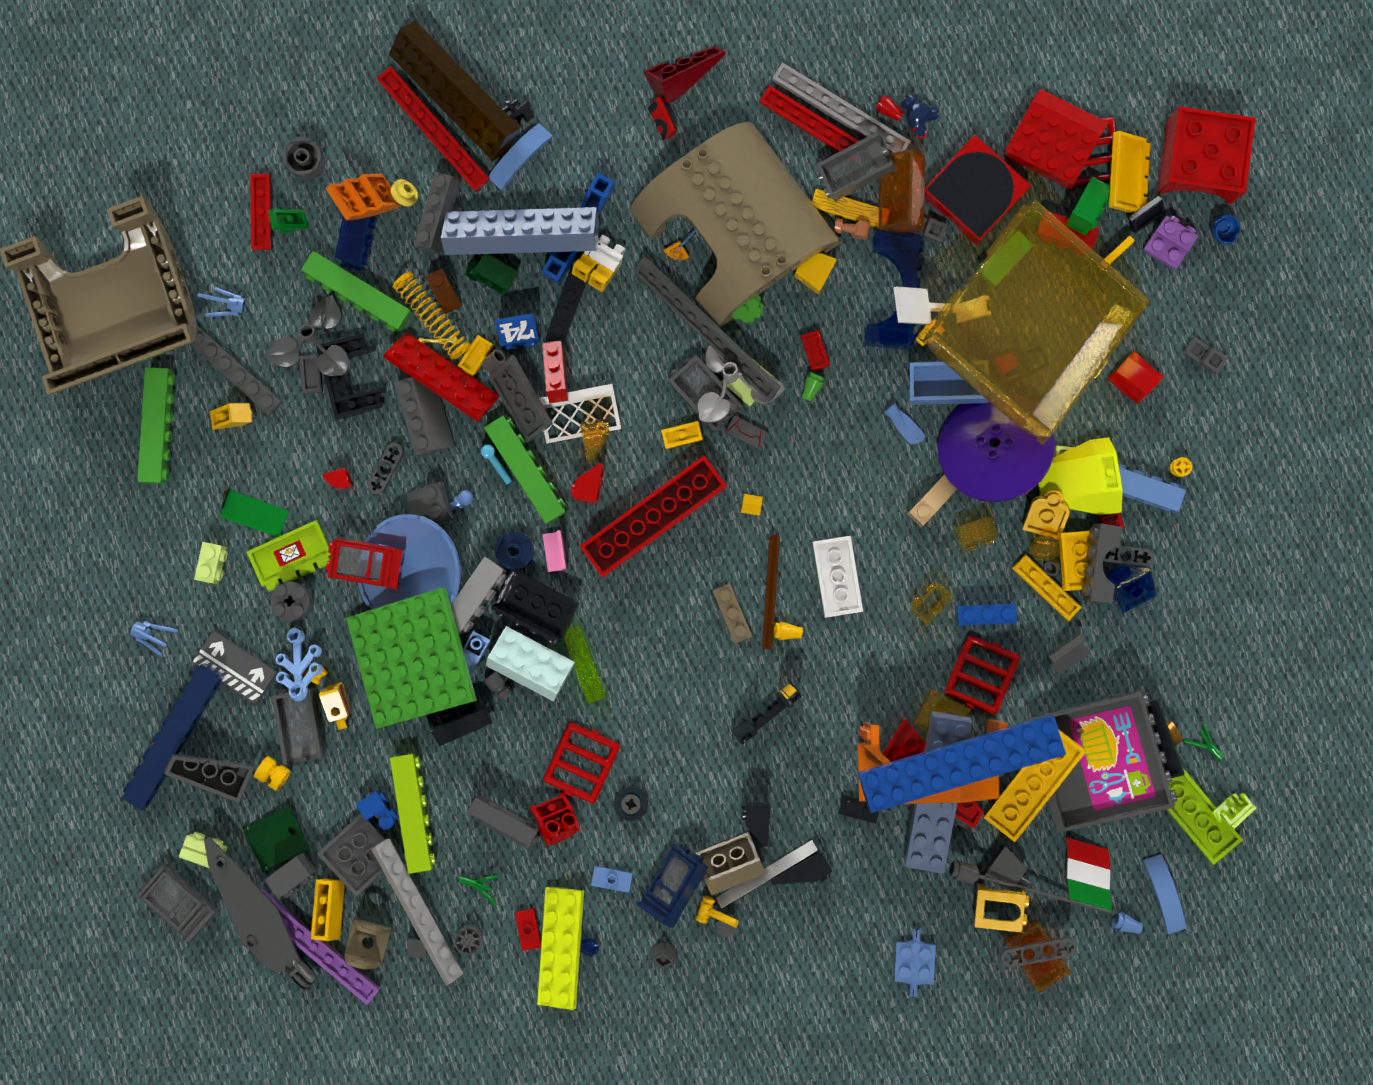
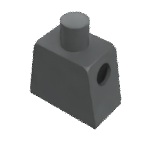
(1006, 867)

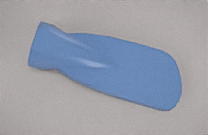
(905, 425)

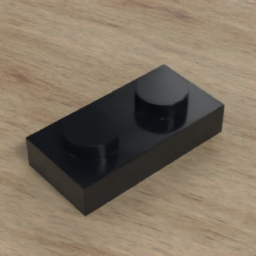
(856, 809)

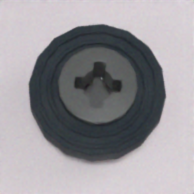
(630, 797)

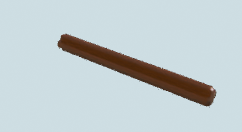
(770, 596)

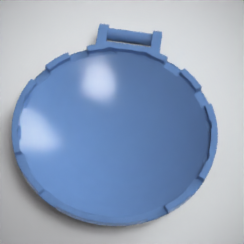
(426, 565)

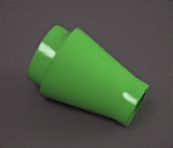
(812, 386)

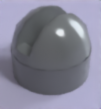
(1049, 567)

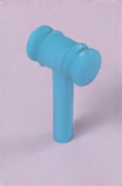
(488, 452)

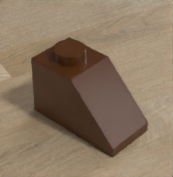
(443, 291)

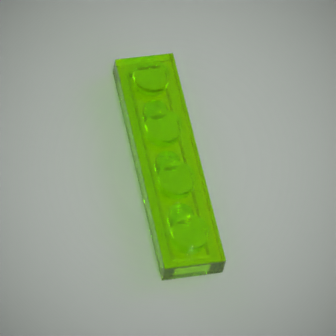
(584, 665)

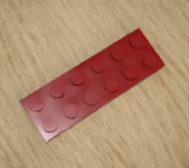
(441, 376)

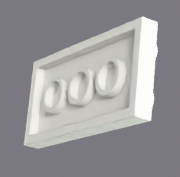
(837, 576)

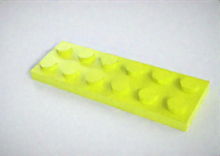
(560, 947)

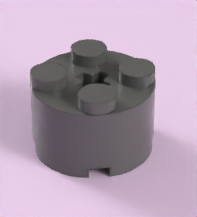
(294, 155)
(292, 612)

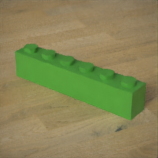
(356, 291)
(155, 425)
(525, 470)

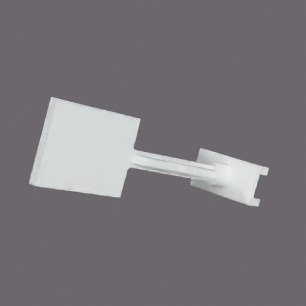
(914, 305)

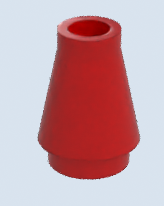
(889, 108)

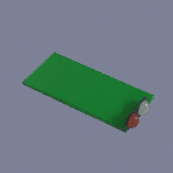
(253, 513)

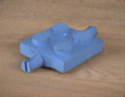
(915, 962)

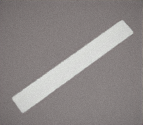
(770, 872)

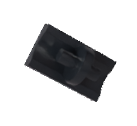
(524, 110)

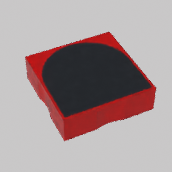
(975, 189)

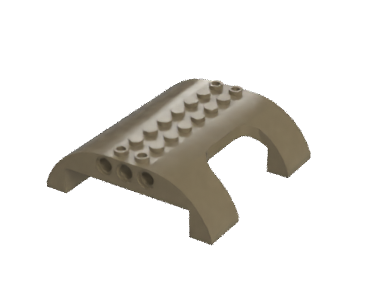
(744, 212)
(111, 311)

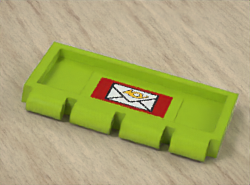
(289, 554)

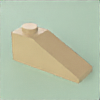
(932, 501)

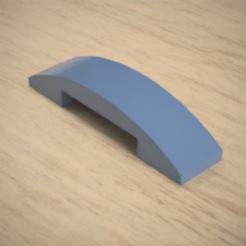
(519, 155)
(1165, 893)

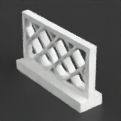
(581, 396)

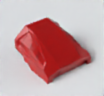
(1135, 378)
(555, 819)

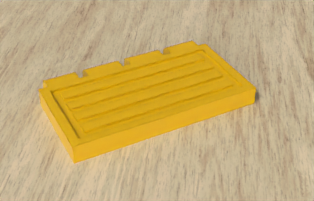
(1129, 172)

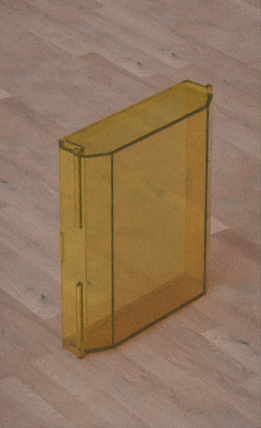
(1035, 321)

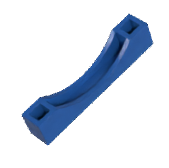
(596, 196)

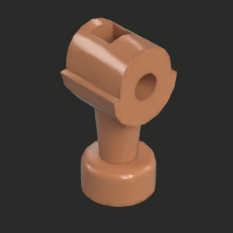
(859, 230)

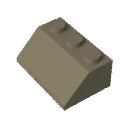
(731, 863)

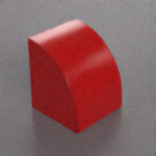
(339, 479)

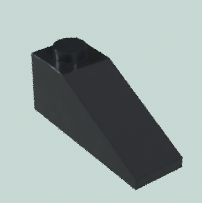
(807, 870)

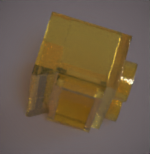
(937, 608)

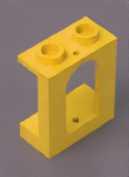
(1017, 898)

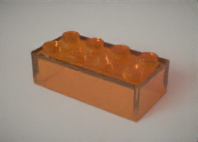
(903, 193)

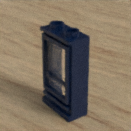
(673, 885)

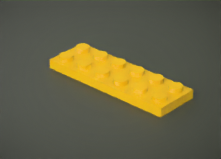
(1032, 790)

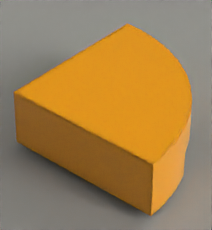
(681, 253)

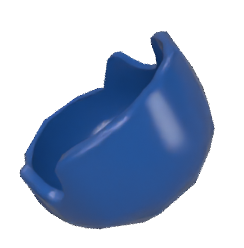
(1228, 225)

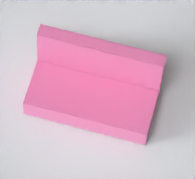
(555, 551)

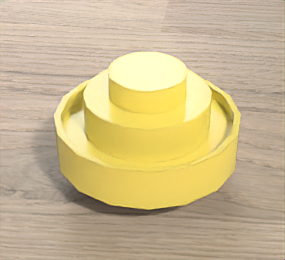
(404, 193)

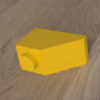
(231, 415)

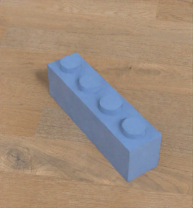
(1151, 490)

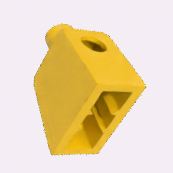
(815, 271)

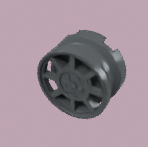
(468, 939)

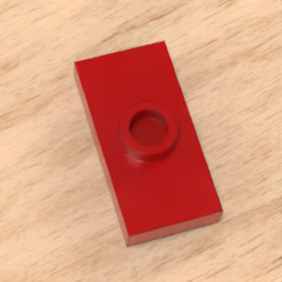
(815, 350)
(528, 929)

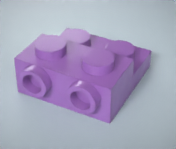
(1171, 241)

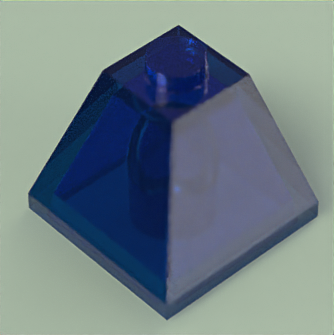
(1132, 586)

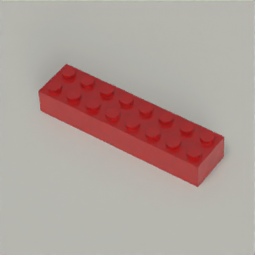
(653, 516)

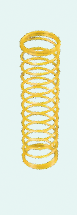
(407, 277)

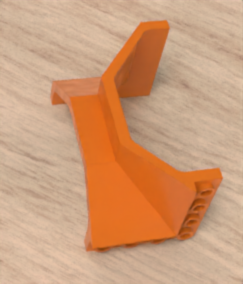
(870, 756)

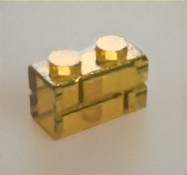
(976, 532)

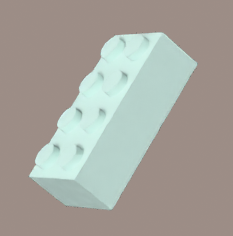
(529, 663)

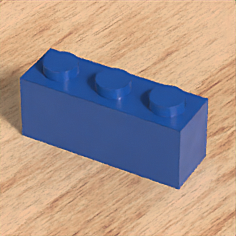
(985, 614)

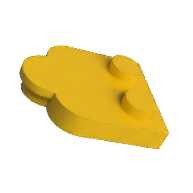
(1047, 514)

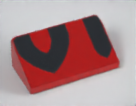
(662, 119)

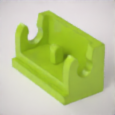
(1232, 812)

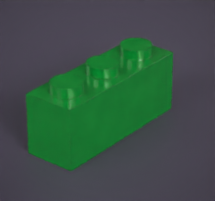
(1089, 206)

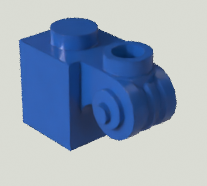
(377, 805)

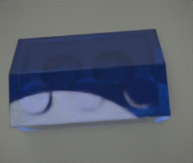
(354, 242)

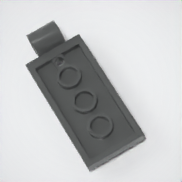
(517, 395)

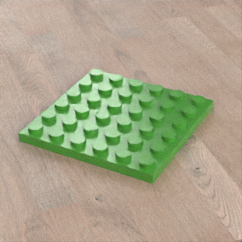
(411, 658)

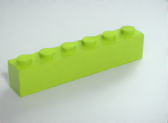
(412, 813)

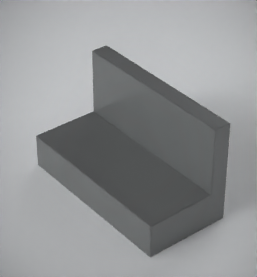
(1068, 654)

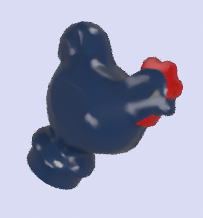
(918, 114)

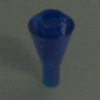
(589, 947)

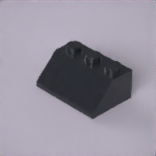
(459, 720)

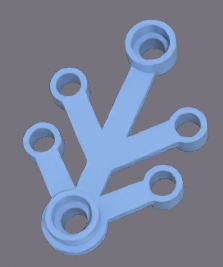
(299, 666)

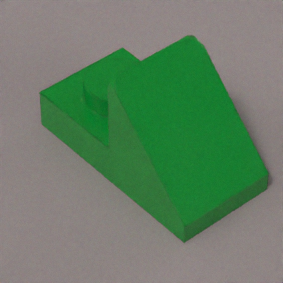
(287, 220)

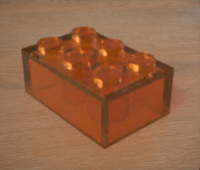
(1040, 974)

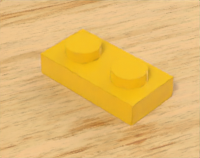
(682, 435)

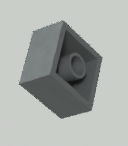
(287, 878)

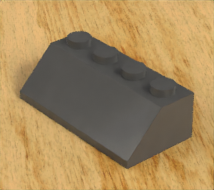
(424, 417)

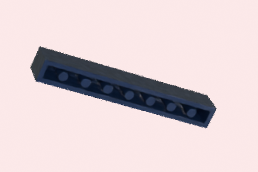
(173, 735)

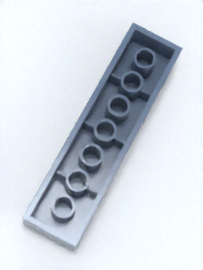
(520, 231)
(933, 822)

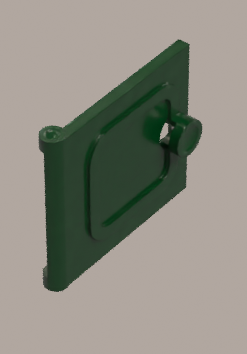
(272, 839)

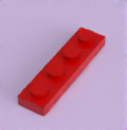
(260, 205)

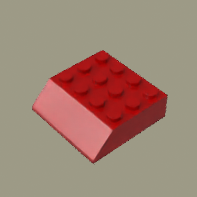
(1055, 139)

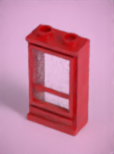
(365, 563)

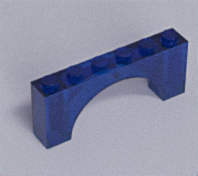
(903, 252)

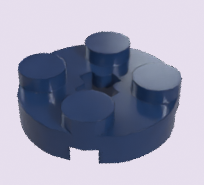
(511, 540)

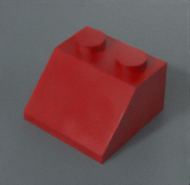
(588, 486)

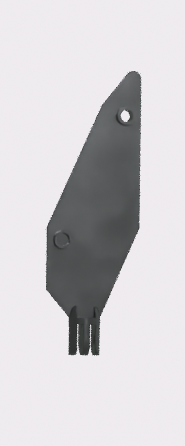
(256, 918)

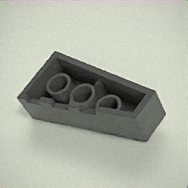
(213, 775)

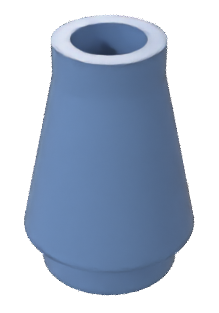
(1125, 923)

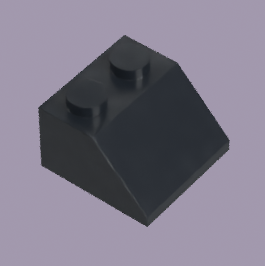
(757, 820)

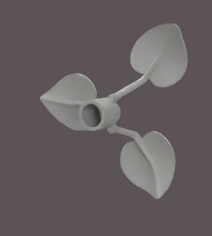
(714, 407)

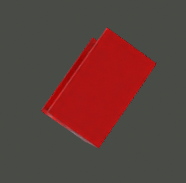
(1206, 153)

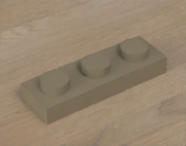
(732, 613)

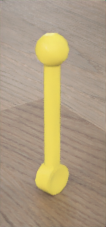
(452, 340)

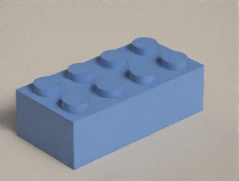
(940, 385)

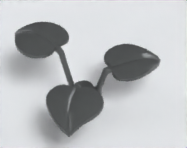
(333, 361)

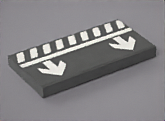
(241, 669)

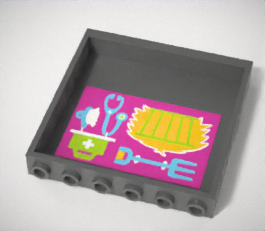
(1121, 767)

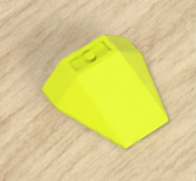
(1087, 478)

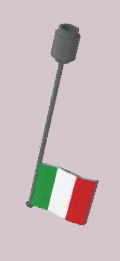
(1085, 876)

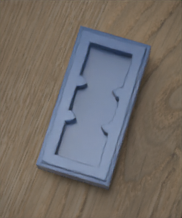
(611, 879)

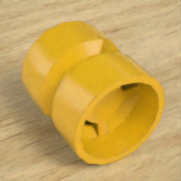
(272, 773)

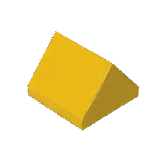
(751, 504)

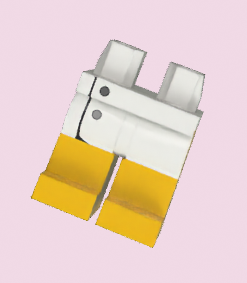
(599, 264)

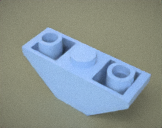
(474, 651)

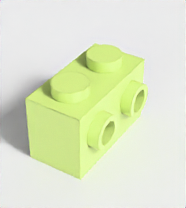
(211, 563)

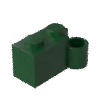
(492, 273)

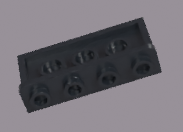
(535, 607)

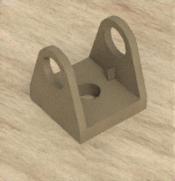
(367, 957)

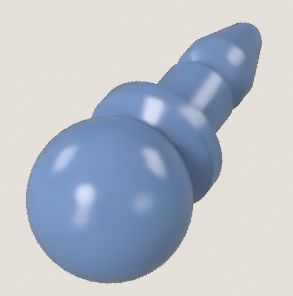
(464, 498)

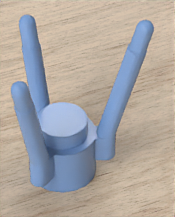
(235, 303)
(142, 633)

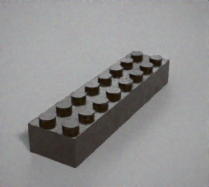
(454, 90)

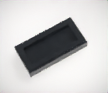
(1146, 214)

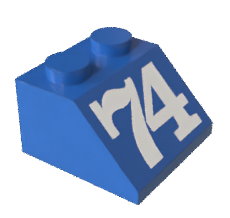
(517, 332)

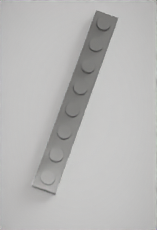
(837, 108)
(417, 911)

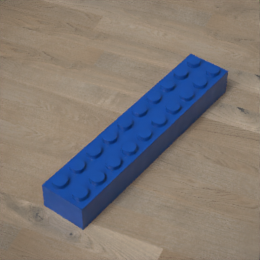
(961, 763)

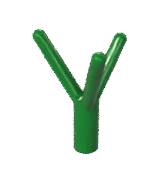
(1210, 746)
(480, 887)

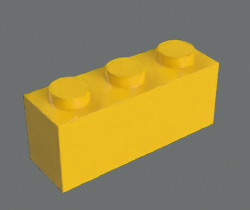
(327, 909)

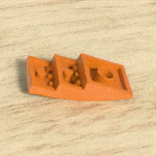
(363, 196)

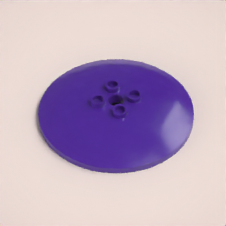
(989, 471)

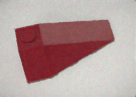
(676, 79)

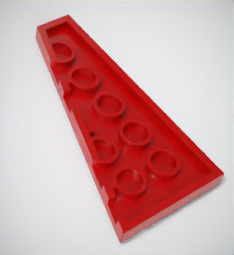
(907, 743)

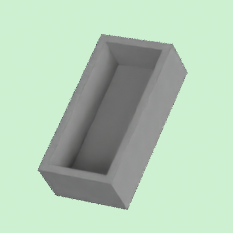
(476, 593)

